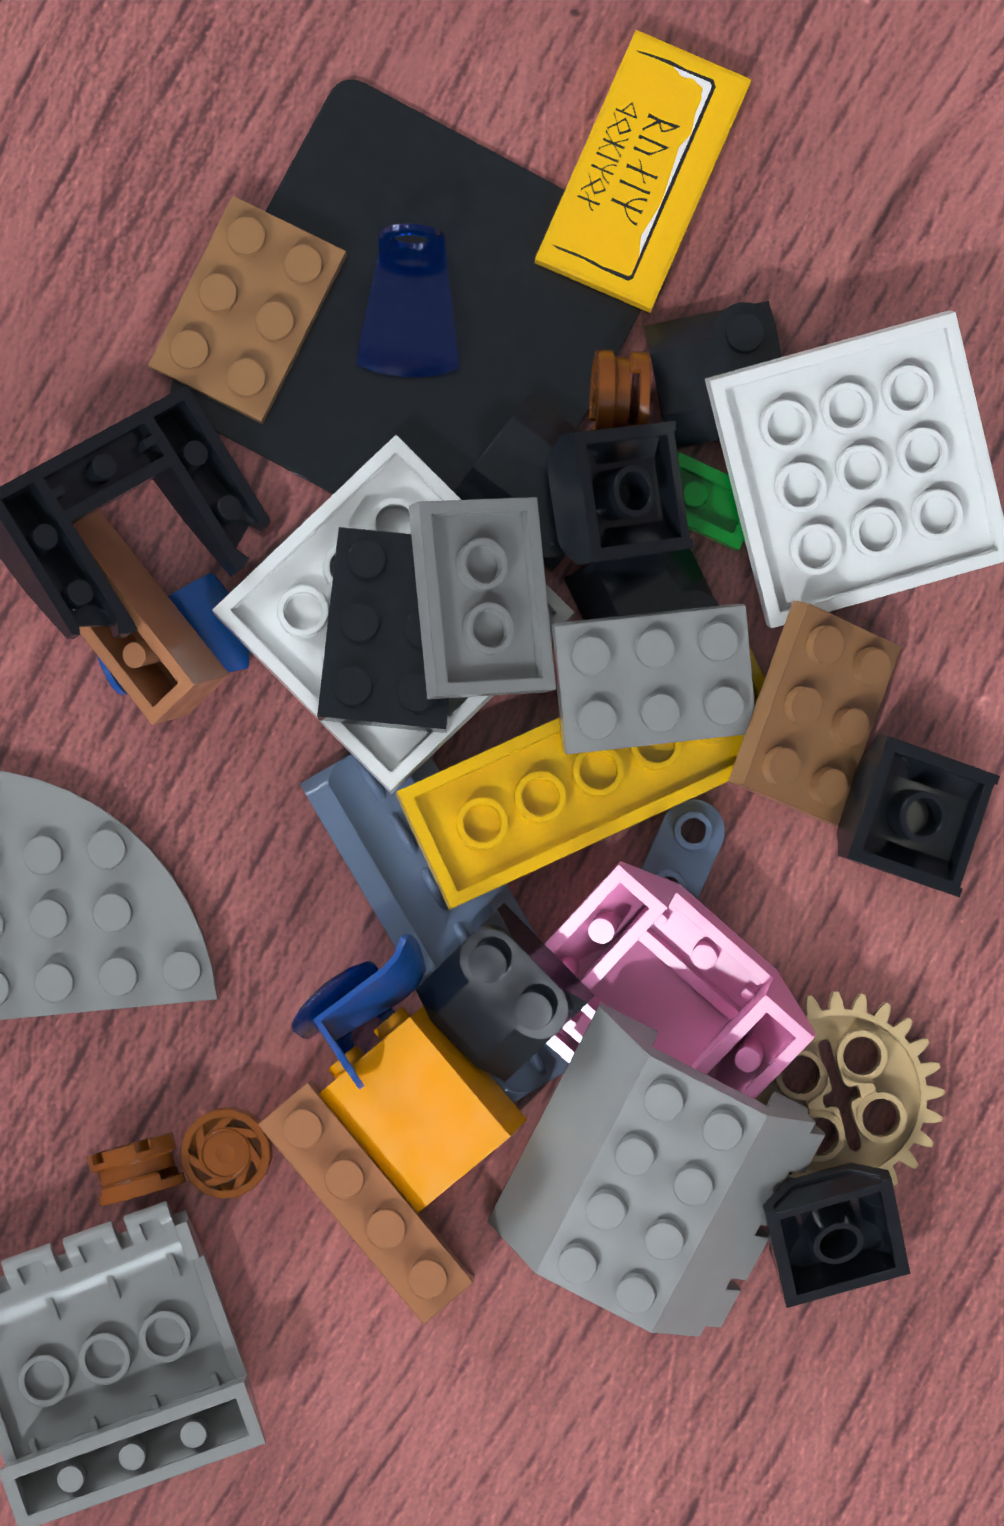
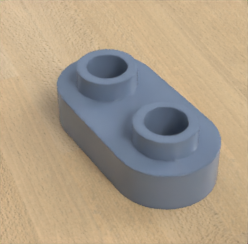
(682, 860)

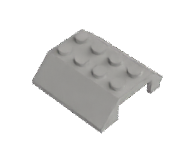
(650, 1181)
(116, 1367)

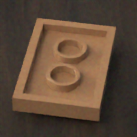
(247, 309)
(814, 713)

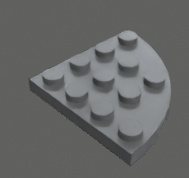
(88, 911)

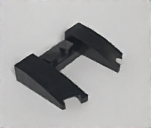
(159, 443)

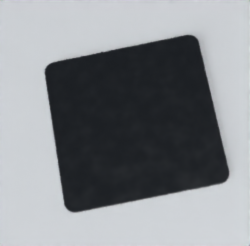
(514, 321)

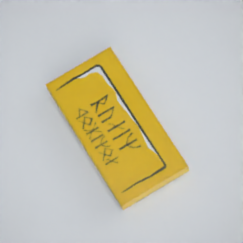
(642, 171)

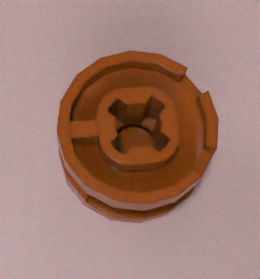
(613, 387)
(226, 1153)
(136, 1169)

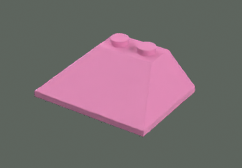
(683, 973)

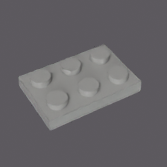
(482, 597)
(653, 678)

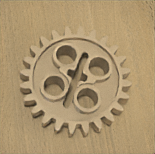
(894, 1076)

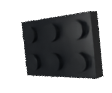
(374, 638)

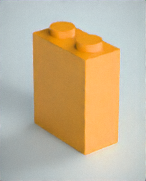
(422, 1107)

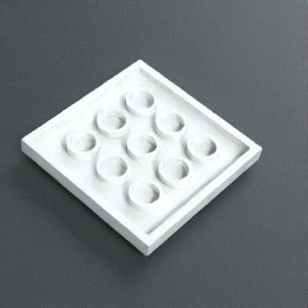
(859, 467)
(285, 605)

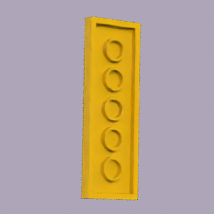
(536, 804)

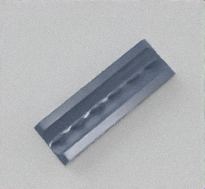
(400, 887)

